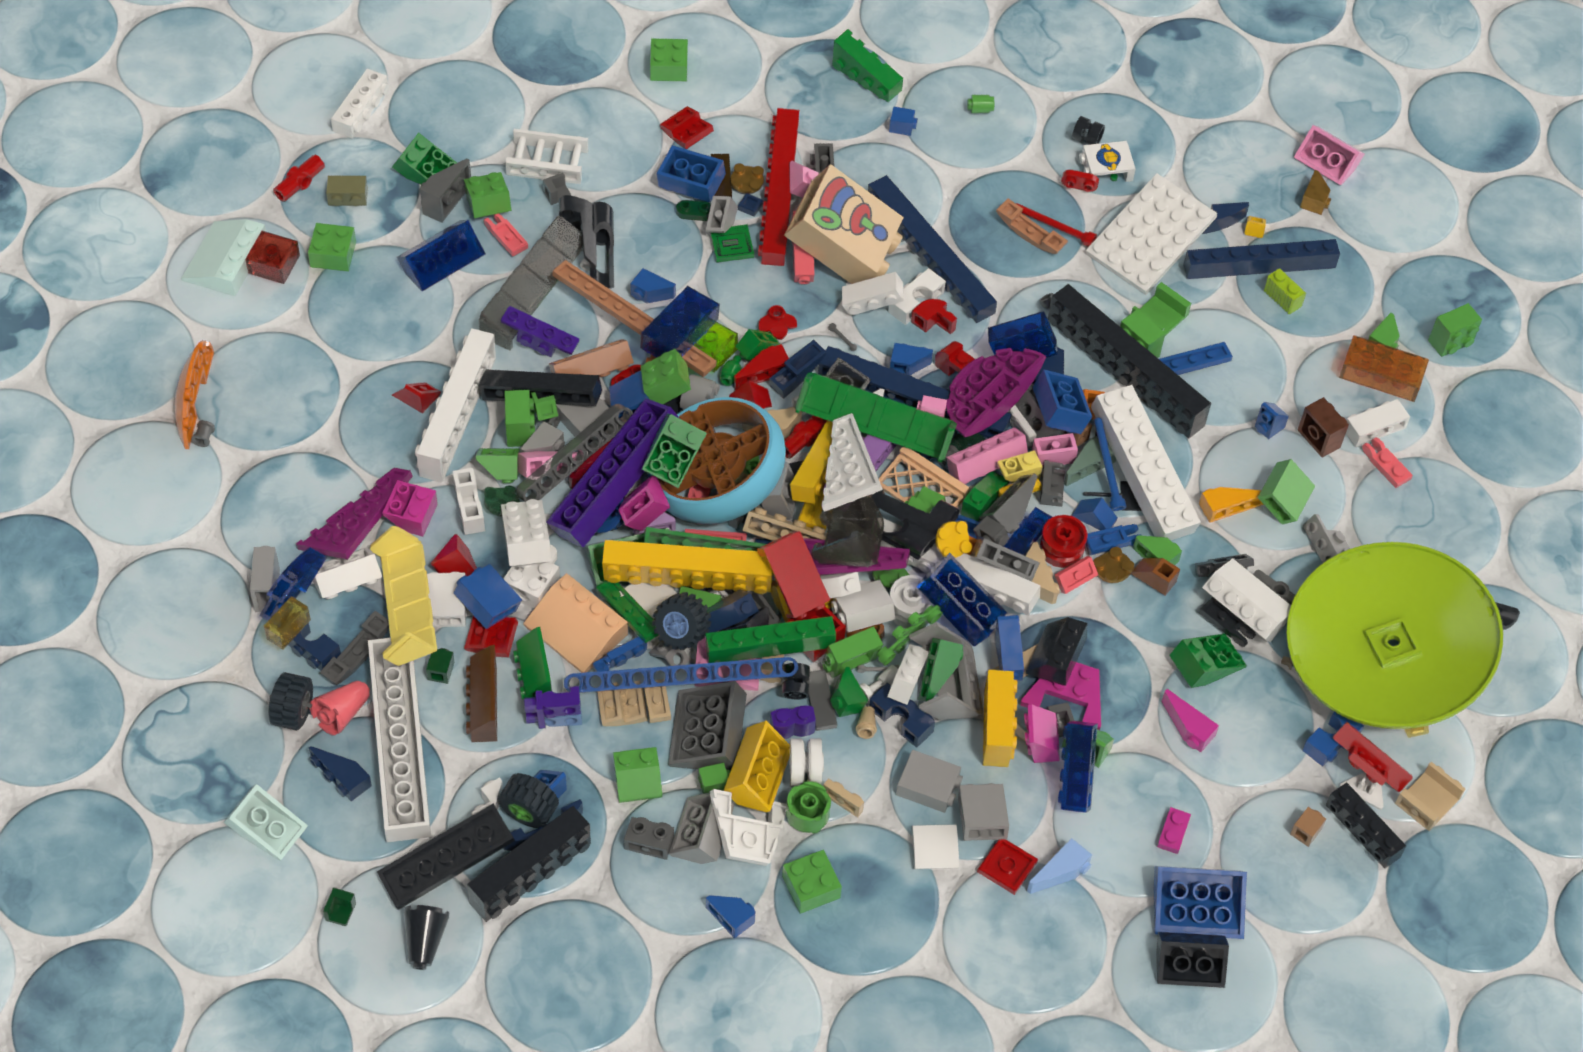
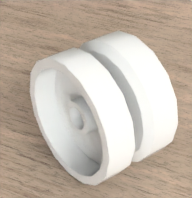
(908, 599)
(806, 762)

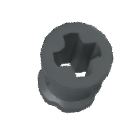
(203, 433)

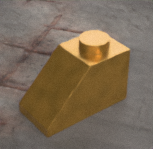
(1316, 194)

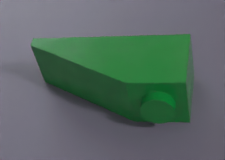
(983, 496)
(940, 664)

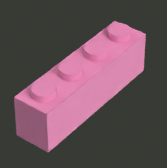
(983, 456)

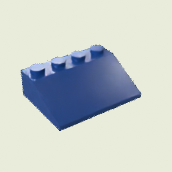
(1200, 901)

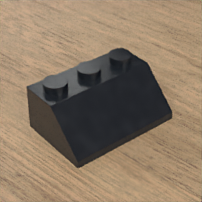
(1058, 650)
(1192, 959)

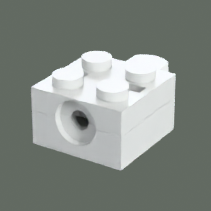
(534, 579)

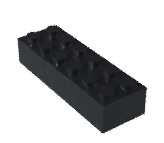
(529, 864)

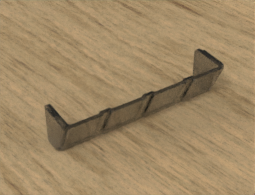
(531, 279)

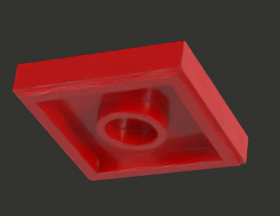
(1007, 865)

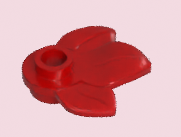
(778, 324)

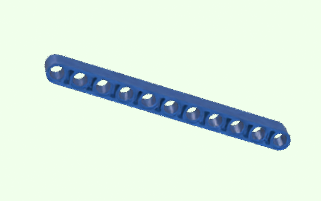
(670, 672)

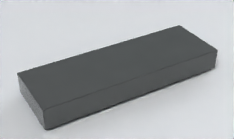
(820, 700)

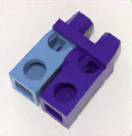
(554, 708)

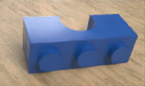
(1322, 746)

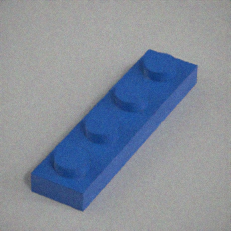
(1198, 358)

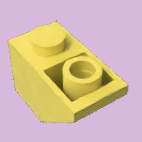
(1020, 465)

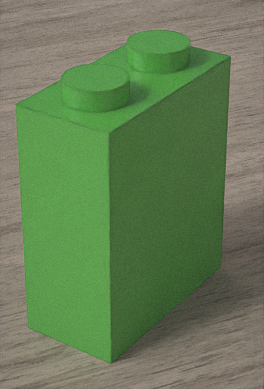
(1286, 491)

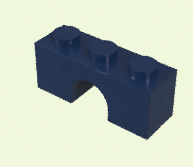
(316, 652)
(917, 724)

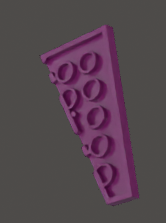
(888, 559)

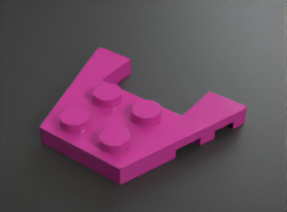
(1081, 689)

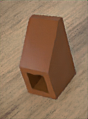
(1157, 573)

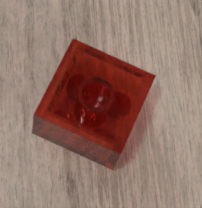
(272, 257)

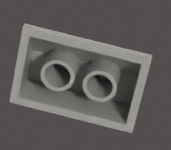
(698, 832)

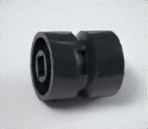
(1094, 133)
(795, 686)

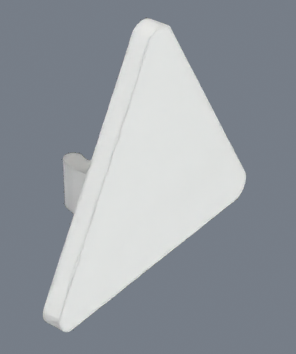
(1367, 790)

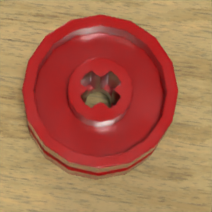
(1063, 540)

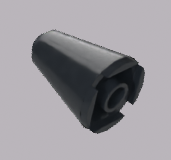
(423, 934)

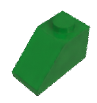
(754, 342)
(848, 695)

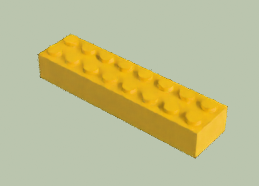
(686, 566)

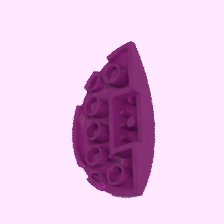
(991, 388)

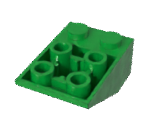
(422, 160)
(673, 450)
(1206, 659)

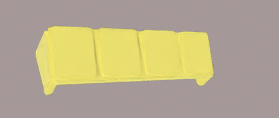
(406, 596)

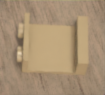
(1430, 796)

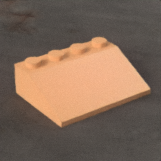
(577, 623)

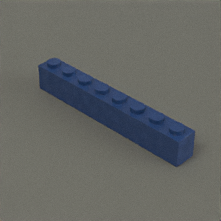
(1261, 259)

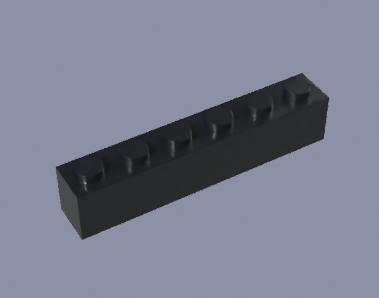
(566, 388)

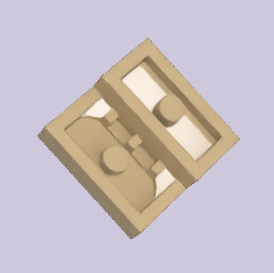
(622, 706)

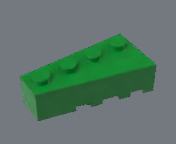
(865, 67)

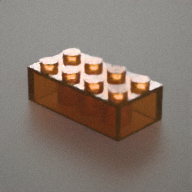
(1384, 368)

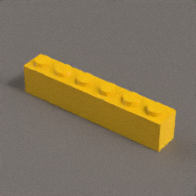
(810, 478)

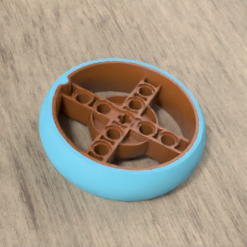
(723, 460)

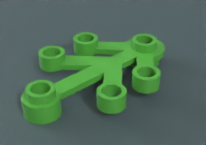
(918, 622)

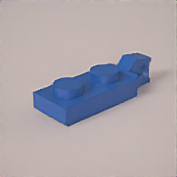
(621, 654)

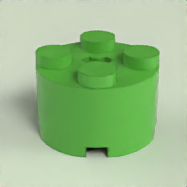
(808, 807)

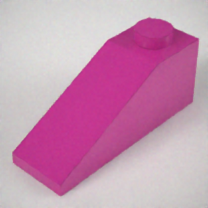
(1192, 725)

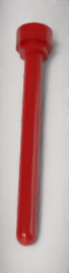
(1086, 238)

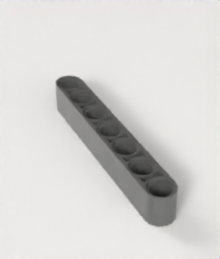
(564, 455)

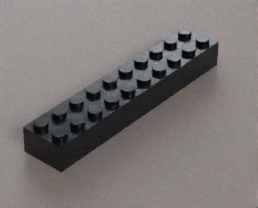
(1129, 361)

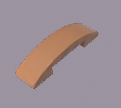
(1029, 230)

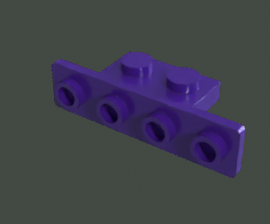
(539, 334)

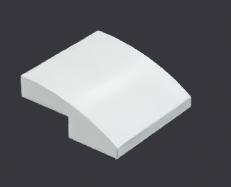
(935, 847)

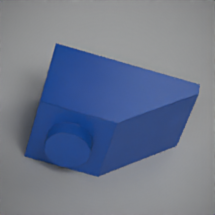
(652, 287)
(731, 913)

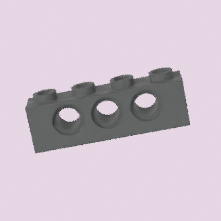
(1031, 412)

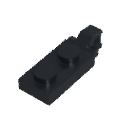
(1204, 569)

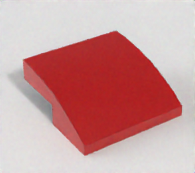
(686, 127)
(499, 634)

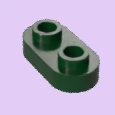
(693, 210)

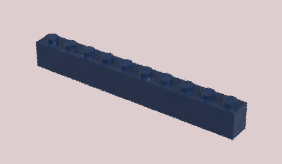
(936, 253)
(900, 386)

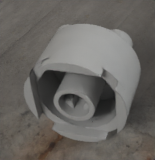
(701, 390)

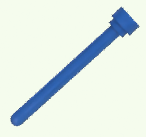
(1116, 501)

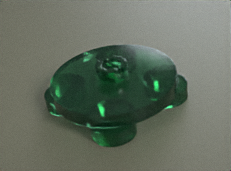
(497, 496)

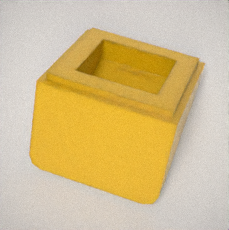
(1255, 226)

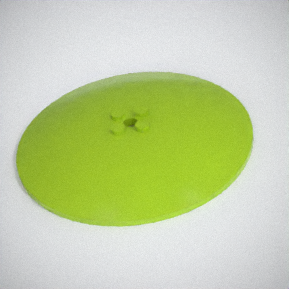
(1404, 593)

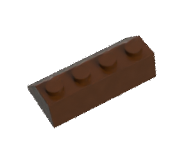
(482, 696)

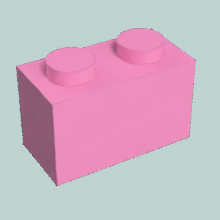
(1056, 449)

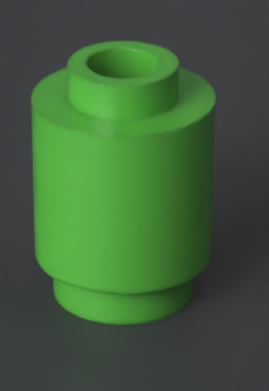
(981, 103)

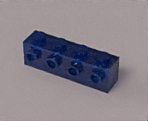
(1078, 766)

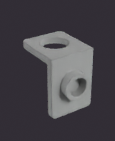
(668, 653)

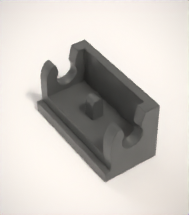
(1052, 484)

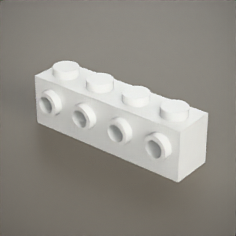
(360, 103)

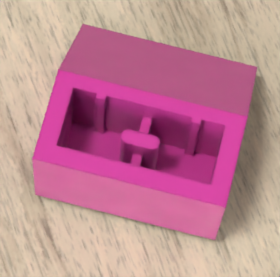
(644, 504)
(411, 507)
(1042, 734)

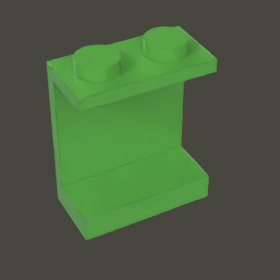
(1166, 308)

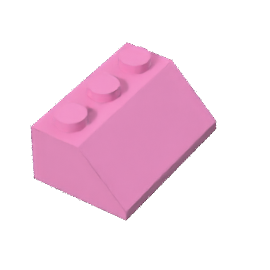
(1328, 155)

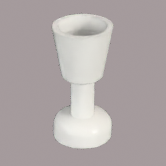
(886, 677)

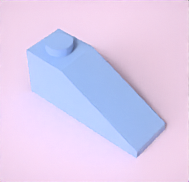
(1063, 867)

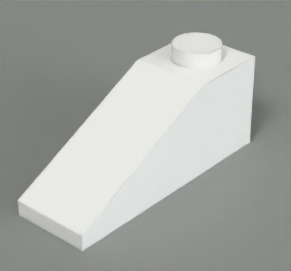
(841, 584)

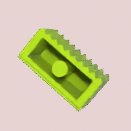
(1284, 291)

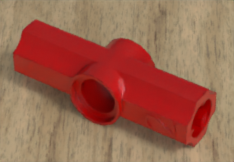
(299, 178)
(803, 435)

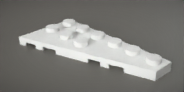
(849, 467)

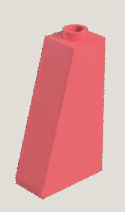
(802, 264)

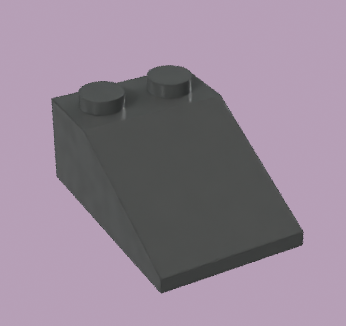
(444, 190)
(1012, 504)

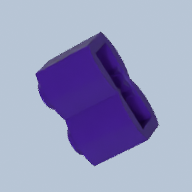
(794, 721)

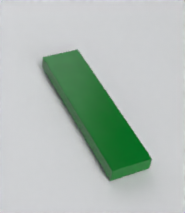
(628, 609)

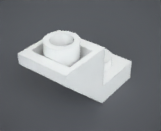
(490, 794)

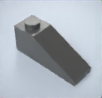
(1005, 558)

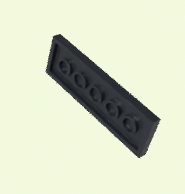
(445, 856)

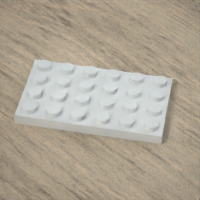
(1151, 233)

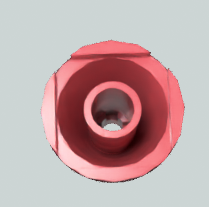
(339, 706)

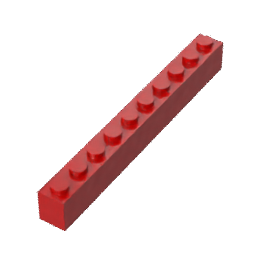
(778, 191)

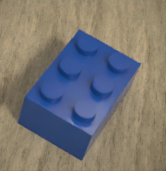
(691, 173)
(1062, 402)

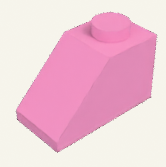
(800, 178)

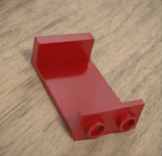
(795, 574)

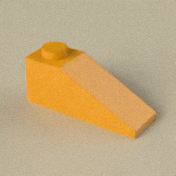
(1226, 501)

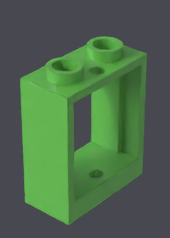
(852, 652)

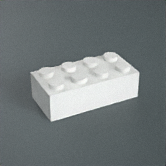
(526, 532)

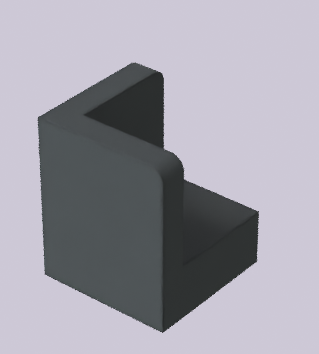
(555, 187)
(1063, 715)

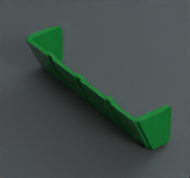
(877, 415)

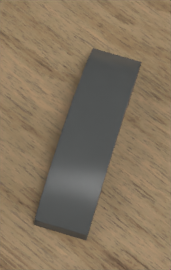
(357, 651)

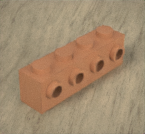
(596, 360)

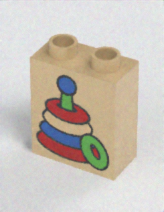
(845, 227)

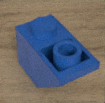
(909, 358)
(1270, 420)

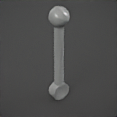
(861, 668)

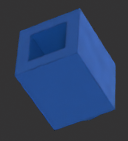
(903, 121)

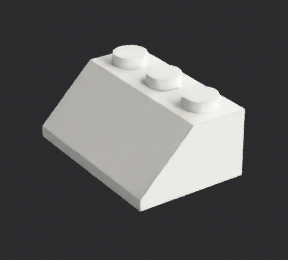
(348, 574)

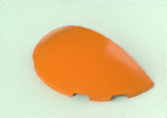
(192, 375)

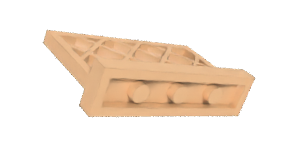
(927, 469)

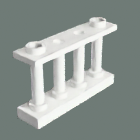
(540, 169)

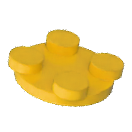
(953, 539)

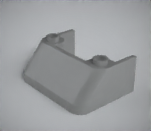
(961, 692)

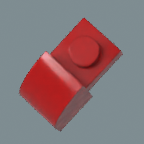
(931, 313)
(952, 358)

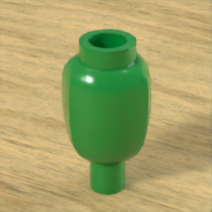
(729, 370)

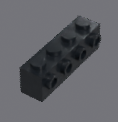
(1365, 825)

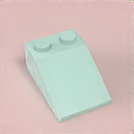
(265, 822)

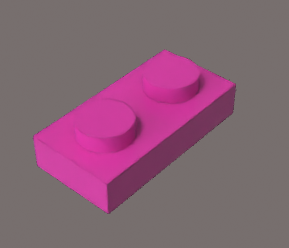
(1174, 830)

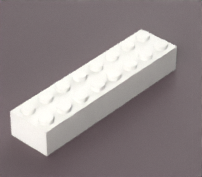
(455, 406)
(1145, 464)

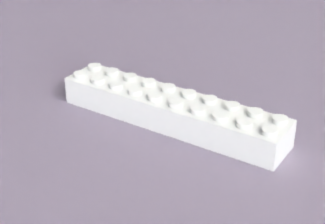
(399, 746)

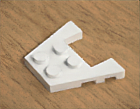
(745, 837)

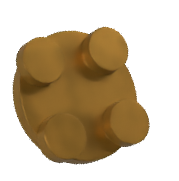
(747, 178)
(1113, 566)

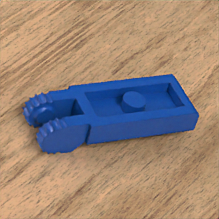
(1112, 537)

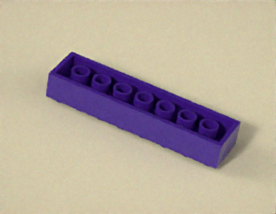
(609, 476)

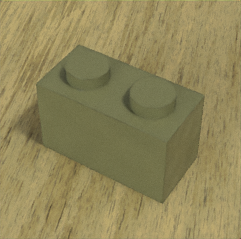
(347, 190)

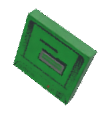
(733, 244)

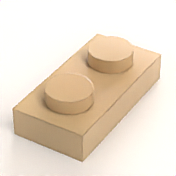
(657, 703)
(849, 801)

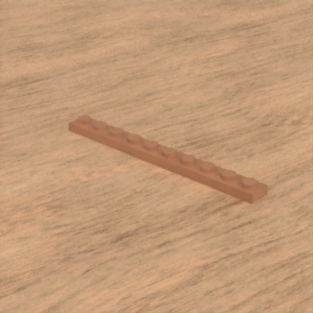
(623, 310)

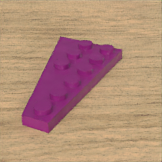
(355, 520)

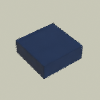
(750, 204)

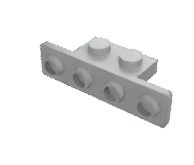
(1326, 542)

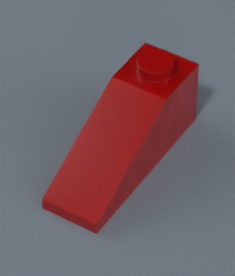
(763, 366)

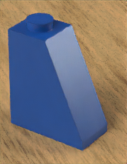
(1009, 645)

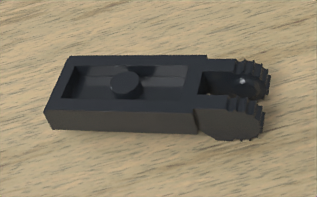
(1227, 621)

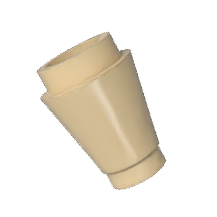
(866, 724)

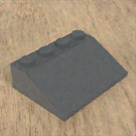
(708, 726)

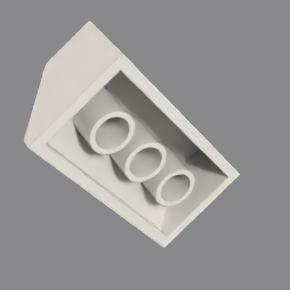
(1249, 599)

